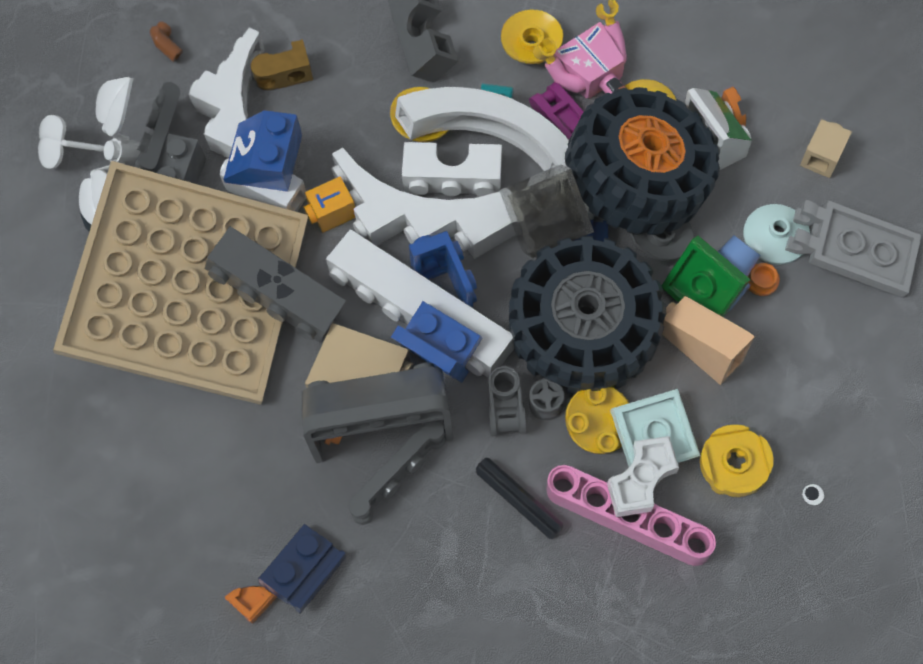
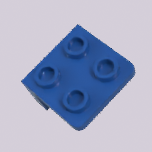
(439, 255)

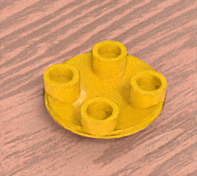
(591, 421)

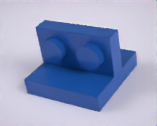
(439, 340)

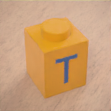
(329, 204)

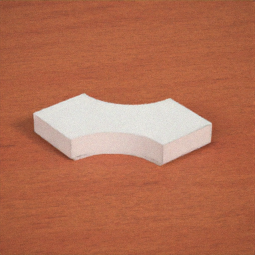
(633, 489)

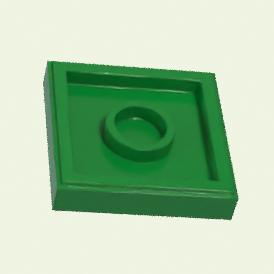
(705, 278)

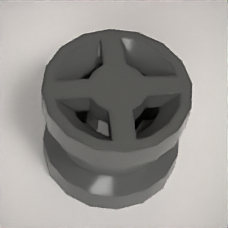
(546, 392)

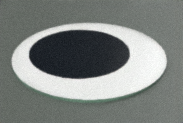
(813, 494)

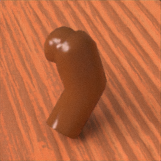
(160, 37)

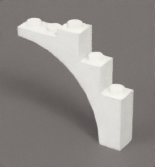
(225, 101)
(385, 212)

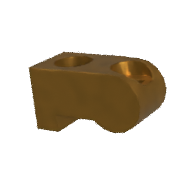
(282, 68)

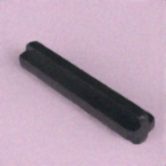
(519, 498)

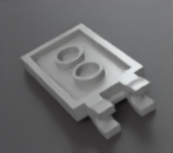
(856, 246)

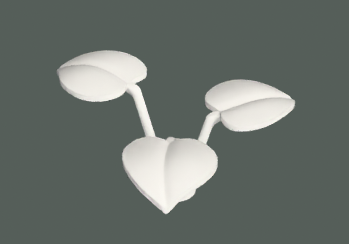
(111, 111)

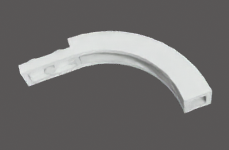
(486, 113)

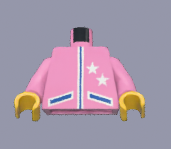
(591, 60)

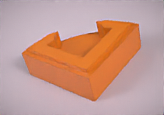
(732, 97)
(251, 601)

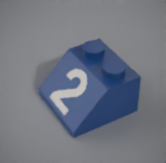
(264, 151)

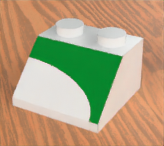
(729, 136)

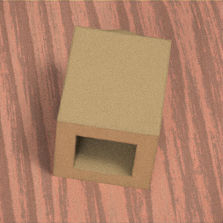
(825, 148)

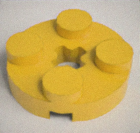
(747, 445)

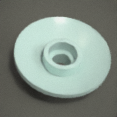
(765, 240)

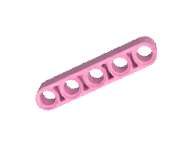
(640, 530)

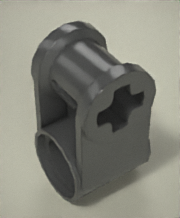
(506, 408)

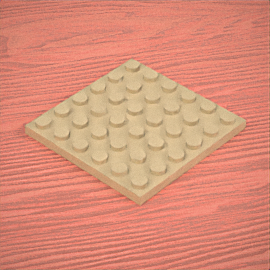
(146, 292)

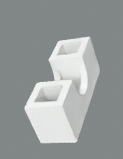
(476, 175)

